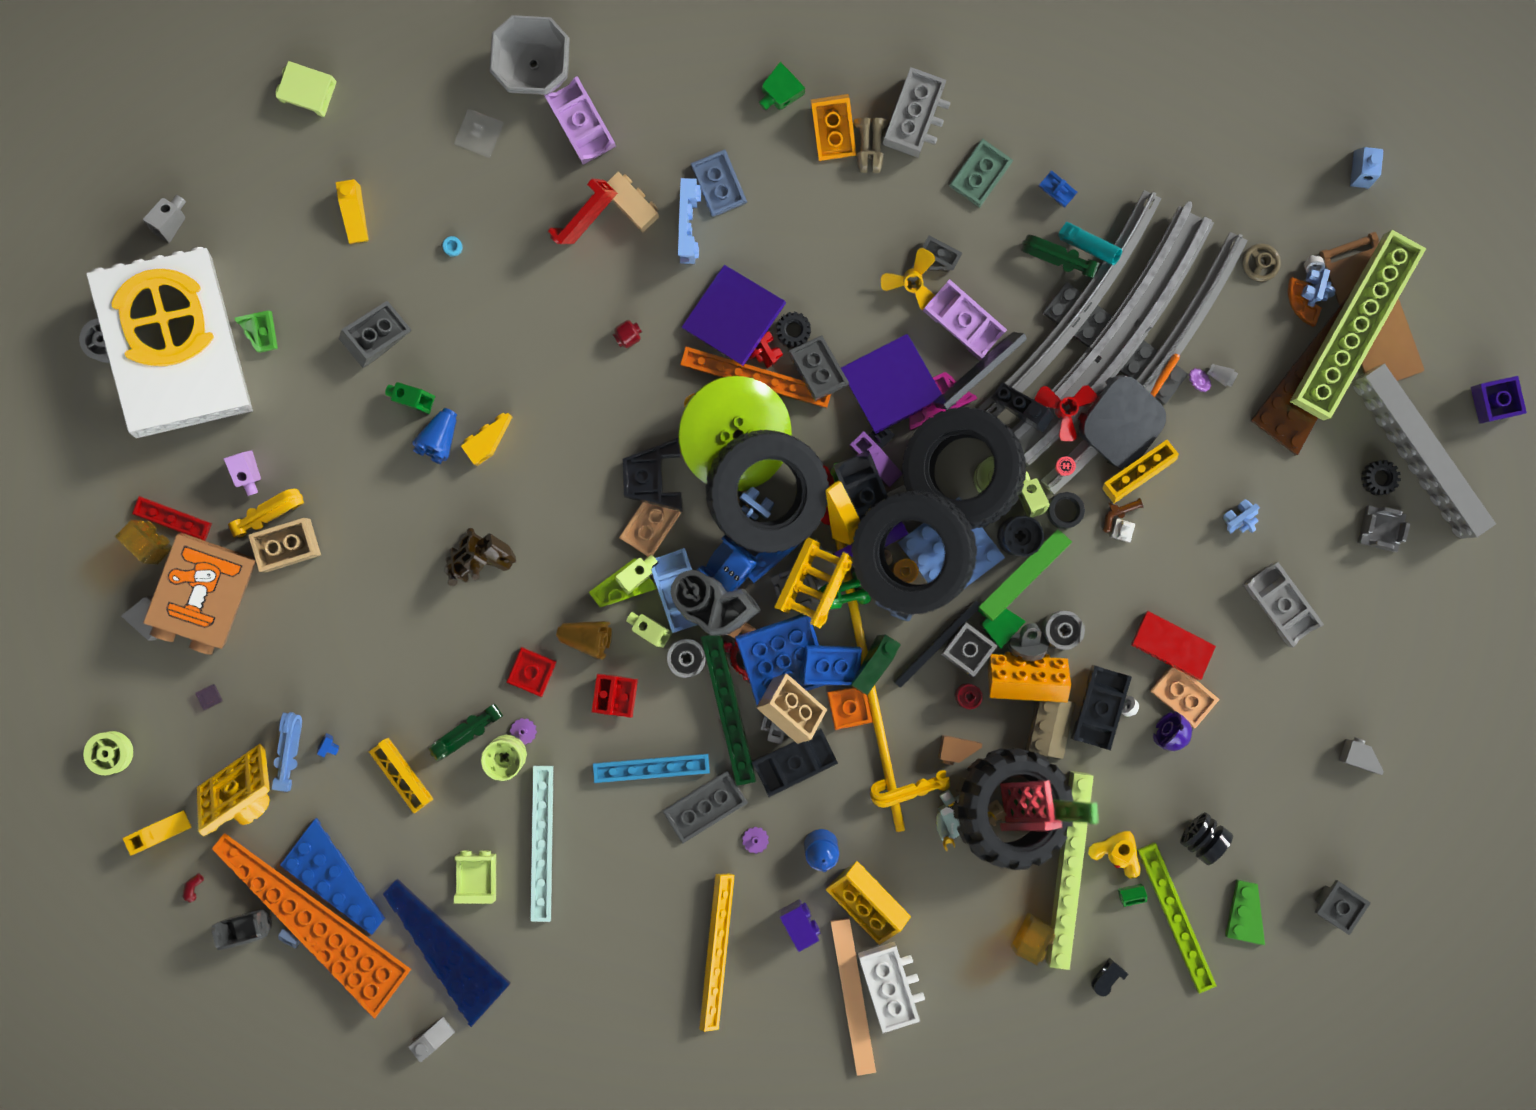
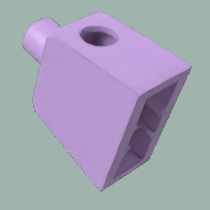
(244, 464)

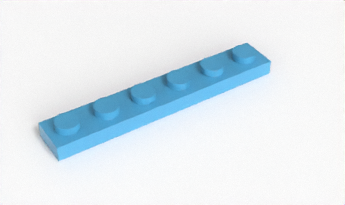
(651, 768)

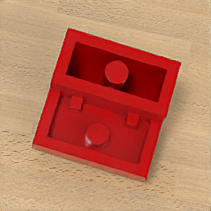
(614, 695)

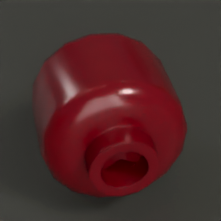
(627, 334)

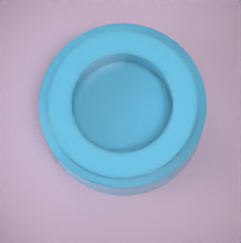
(452, 246)

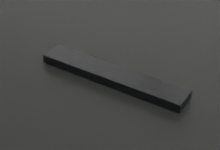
(980, 370)
(938, 643)

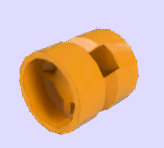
(905, 570)

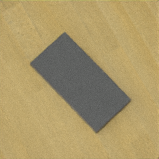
(705, 806)

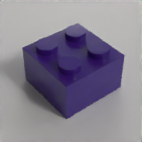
(1498, 399)
(799, 925)

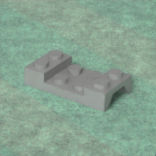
(1283, 603)

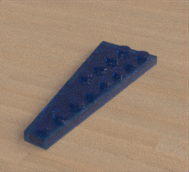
(462, 970)

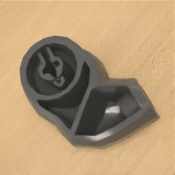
(709, 605)

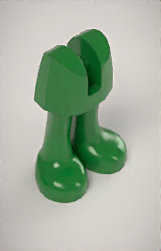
(860, 595)

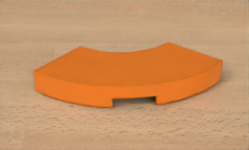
(1300, 304)

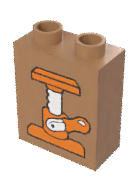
(199, 593)

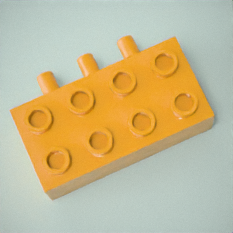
(1029, 680)

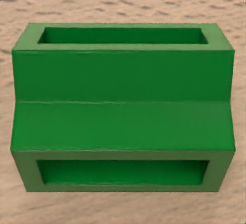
(1132, 895)

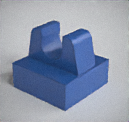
(327, 746)

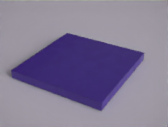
(733, 315)
(891, 383)

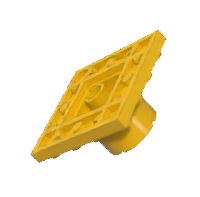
(235, 792)

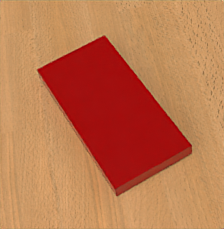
(1173, 645)

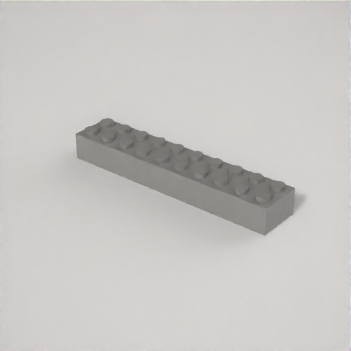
(1423, 452)

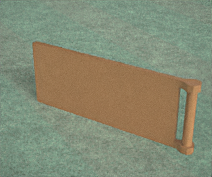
(1394, 343)

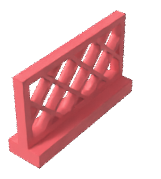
(1028, 821)

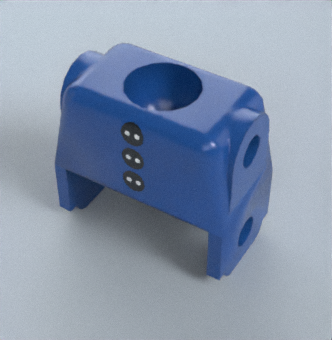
(729, 564)

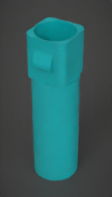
(1090, 243)

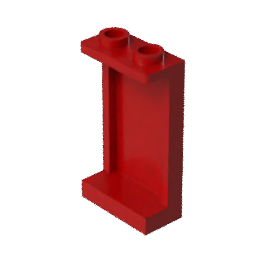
(588, 213)

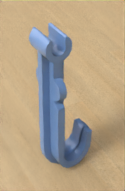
(288, 746)

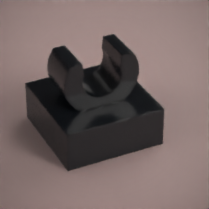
(881, 437)

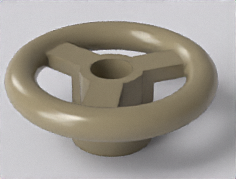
(1269, 260)

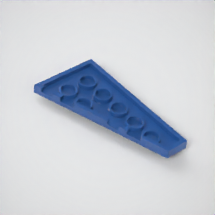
(328, 874)

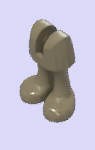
(865, 154)

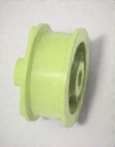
(108, 753)

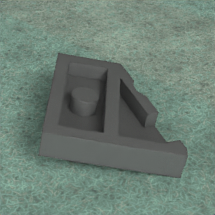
(945, 256)

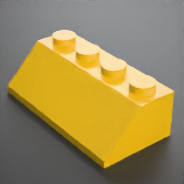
(868, 903)

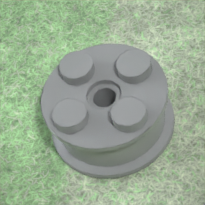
(93, 342)

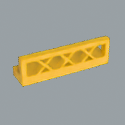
(405, 773)

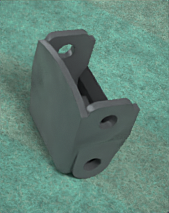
(241, 929)

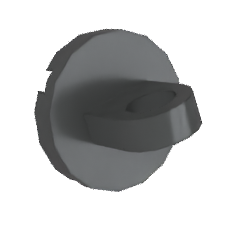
(1029, 644)

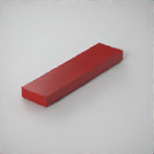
(171, 518)

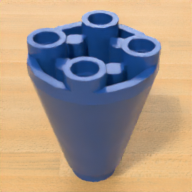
(437, 436)

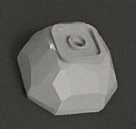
(526, 41)

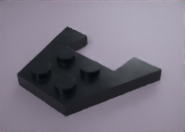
(644, 476)

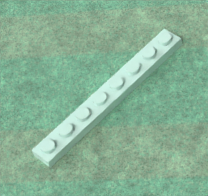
(542, 844)

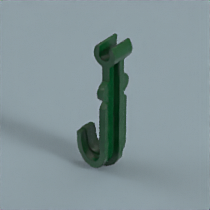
(1058, 255)
(464, 733)

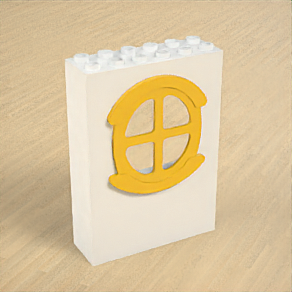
(181, 382)

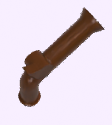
(1120, 511)

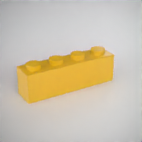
(1140, 471)

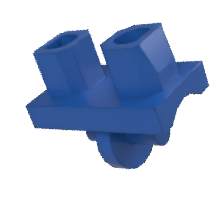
(1058, 189)

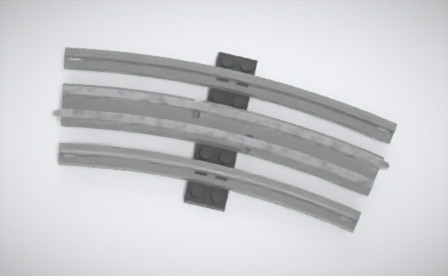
(1118, 340)

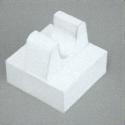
(1122, 530)

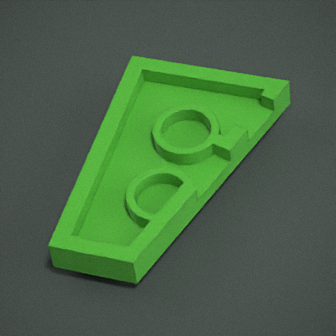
(1245, 914)

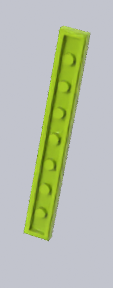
(1176, 917)

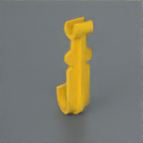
(266, 512)
(908, 791)

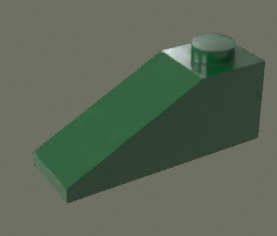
(875, 663)

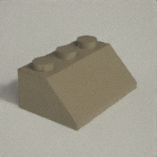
(1050, 728)

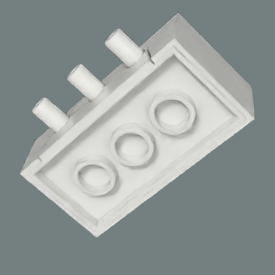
(890, 986)

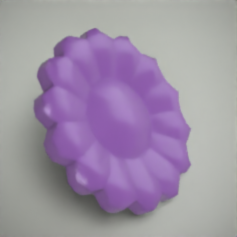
(1199, 380)
(524, 730)
(755, 840)

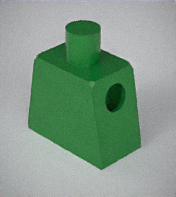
(781, 88)
(410, 397)
(1002, 627)

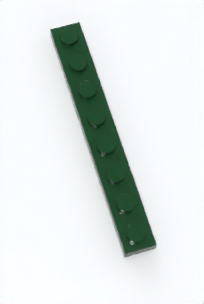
(728, 709)

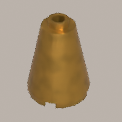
(586, 637)

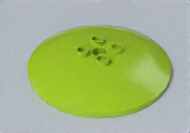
(720, 410)

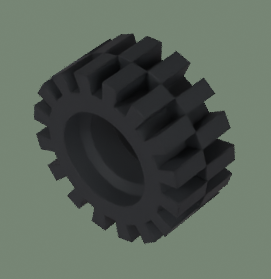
(793, 318)
(1392, 477)

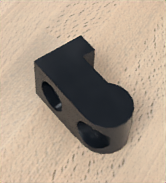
(1107, 977)

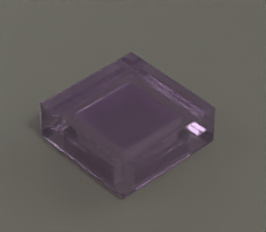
(209, 697)

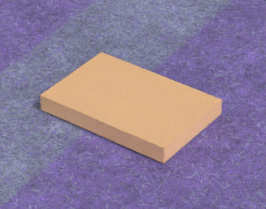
(649, 527)
(1184, 695)

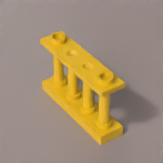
(802, 568)

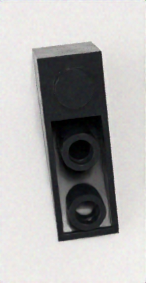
(1023, 407)

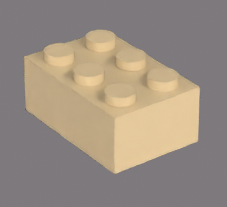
(284, 545)
(791, 708)

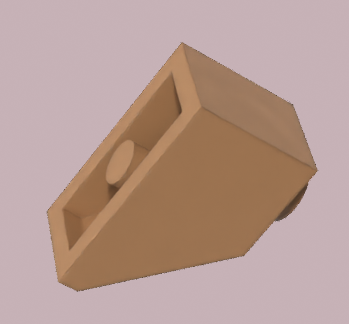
(956, 749)

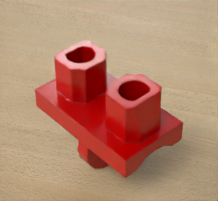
(764, 352)

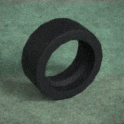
(1079, 506)

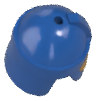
(821, 845)

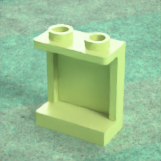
(306, 88)
(475, 877)

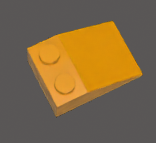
(833, 127)

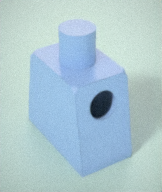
(1368, 164)

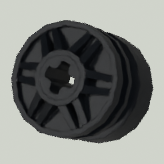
(1031, 538)
(1206, 838)

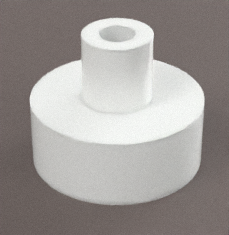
(1315, 263)
(1130, 707)

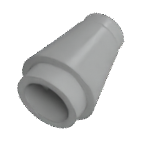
(1223, 374)

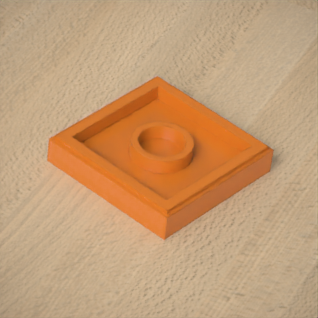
(849, 708)

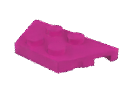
(944, 382)

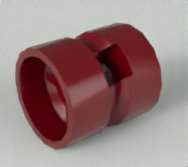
(968, 696)

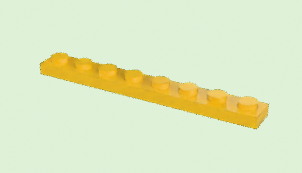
(716, 952)

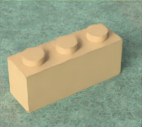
(632, 202)

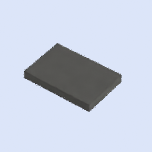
(818, 368)

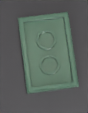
(981, 173)

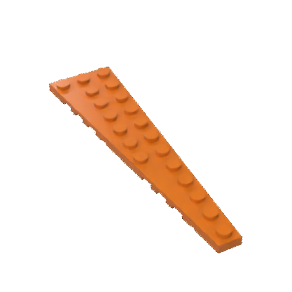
(348, 954)

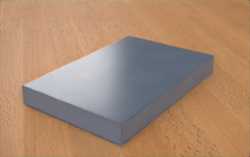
(718, 183)

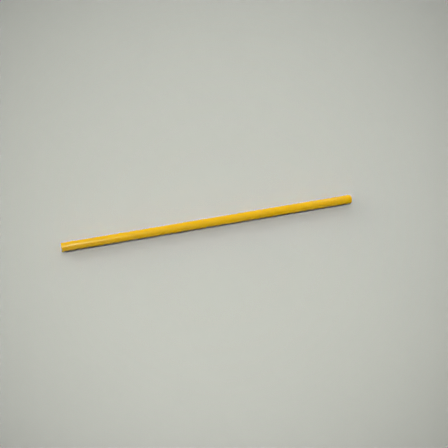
(874, 704)

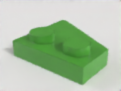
(260, 330)

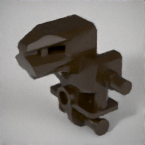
(474, 554)

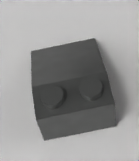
(374, 333)

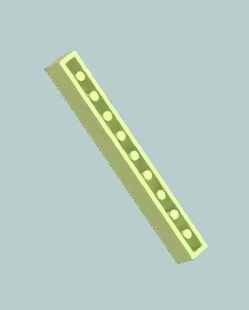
(1069, 879)

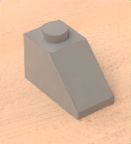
(1360, 755)
(431, 1039)

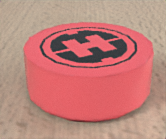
(1065, 466)

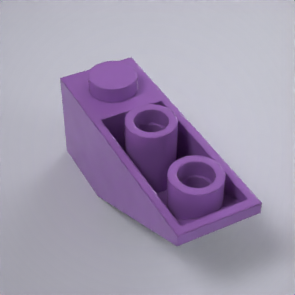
(886, 468)

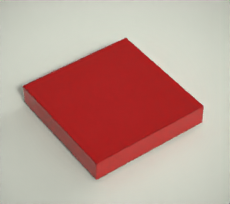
(531, 672)

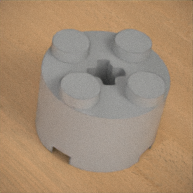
(1069, 621)
(675, 659)

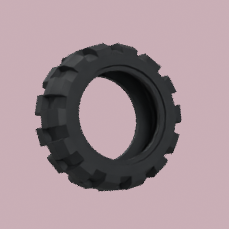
(973, 808)

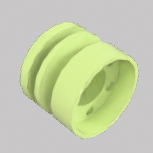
(498, 767)

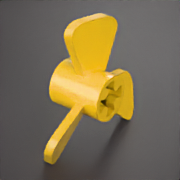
(923, 261)

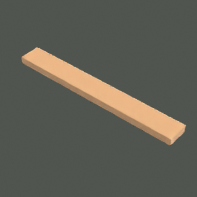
(853, 996)

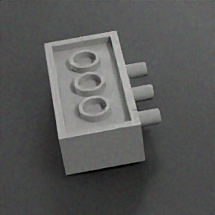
(916, 112)

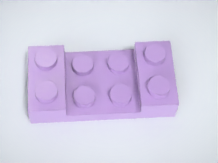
(580, 121)
(964, 319)

